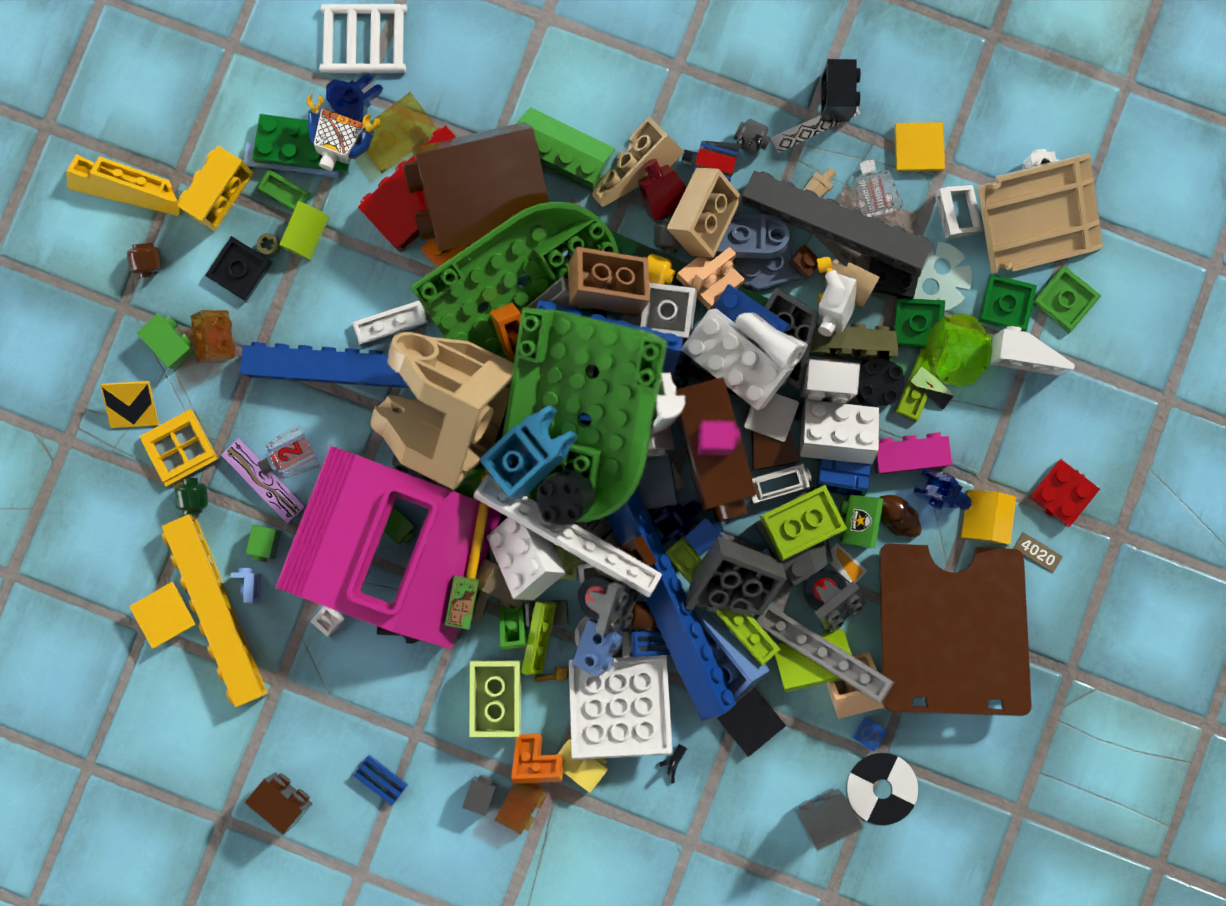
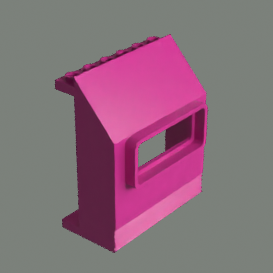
(345, 529)

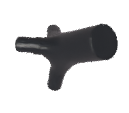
(673, 762)

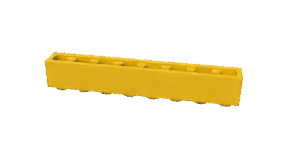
(214, 610)

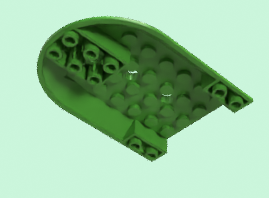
(490, 269)
(554, 371)

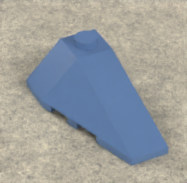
(735, 661)

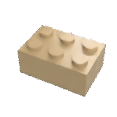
(704, 212)

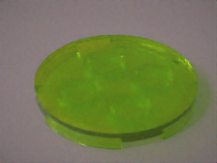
(958, 350)

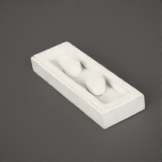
(390, 323)

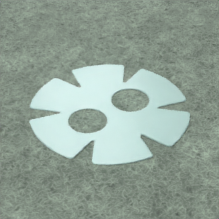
(956, 277)

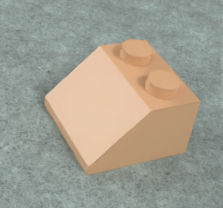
(848, 699)

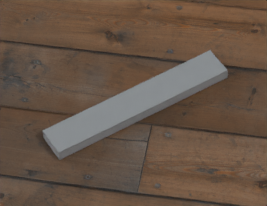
(825, 654)

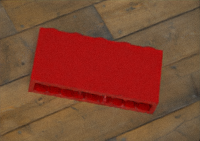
(393, 206)

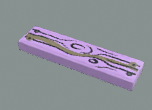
(267, 485)

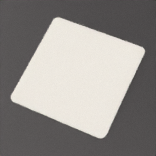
(774, 418)

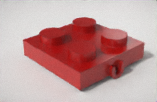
(1064, 493)

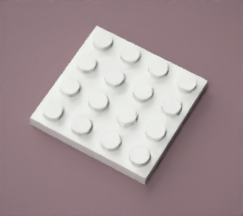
(621, 710)

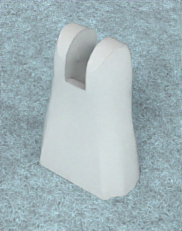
(780, 347)

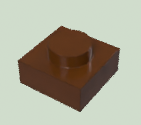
(804, 262)

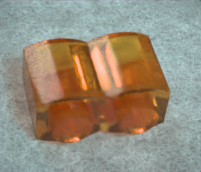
(519, 806)

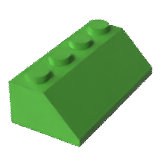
(568, 149)

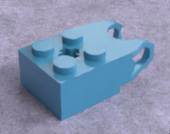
(527, 454)

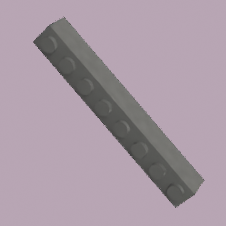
(837, 223)

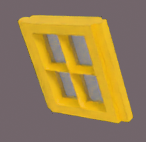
(178, 447)

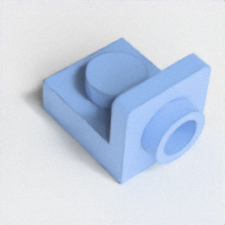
(251, 587)

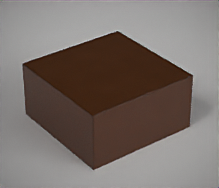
(639, 550)

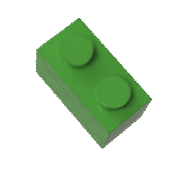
(166, 341)

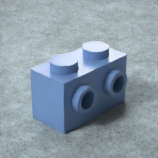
(596, 650)

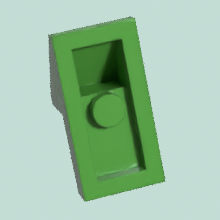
(512, 627)

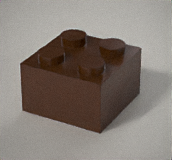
(279, 802)

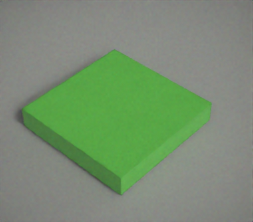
(1066, 299)

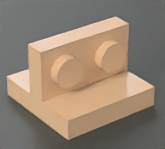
(711, 276)

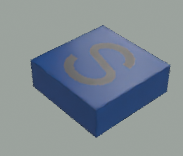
(869, 734)

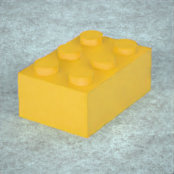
(215, 188)

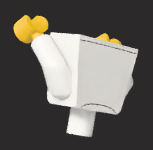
(837, 301)

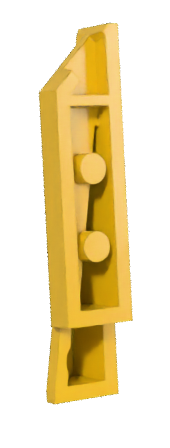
(122, 184)

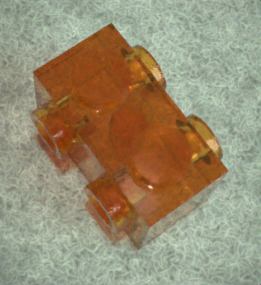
(212, 336)

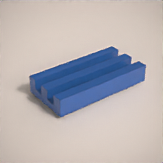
(635, 644)
(391, 800)

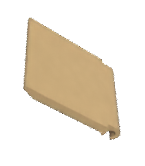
(1040, 214)

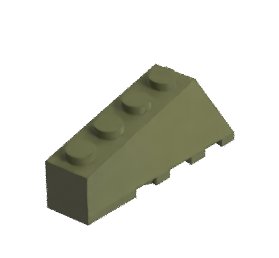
(856, 343)

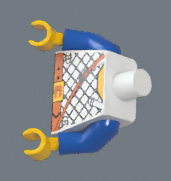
(337, 135)

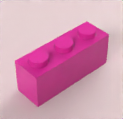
(717, 438)
(913, 454)

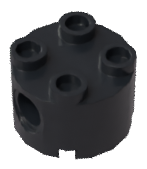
(880, 383)
(565, 497)

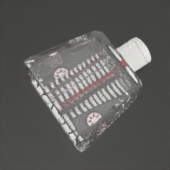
(875, 191)

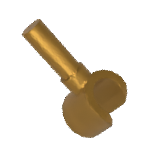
(561, 674)

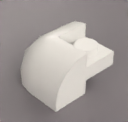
(667, 404)

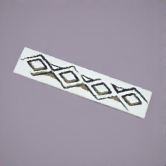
(802, 132)

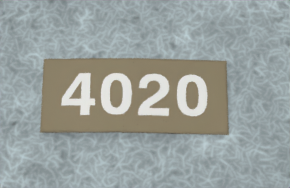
(1038, 552)

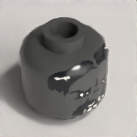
(752, 136)

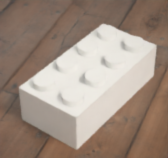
(732, 355)

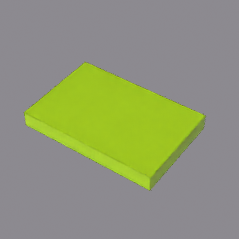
(803, 522)
(801, 672)

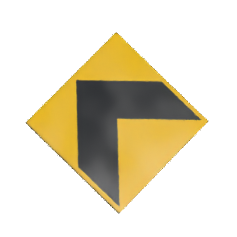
(129, 404)

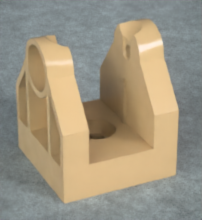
(457, 409)

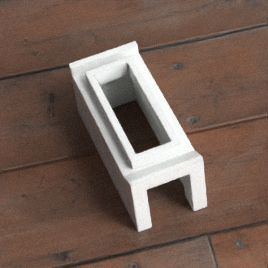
(803, 476)

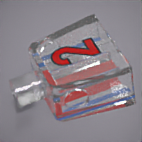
(289, 454)

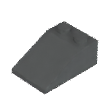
(828, 818)

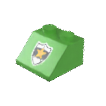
(861, 520)

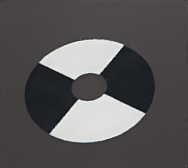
(903, 784)

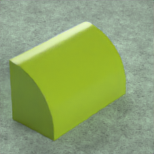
(304, 230)

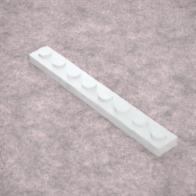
(571, 538)

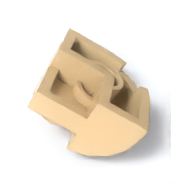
(864, 280)

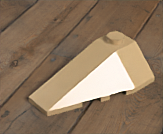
(647, 143)

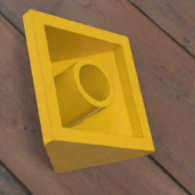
(989, 517)

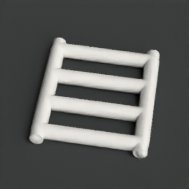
(352, 11)

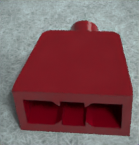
(660, 190)

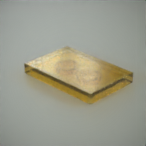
(400, 130)

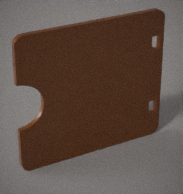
(954, 633)

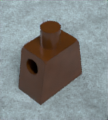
(771, 452)

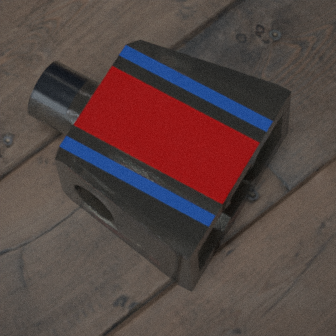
(713, 155)

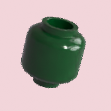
(191, 496)

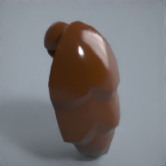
(900, 517)

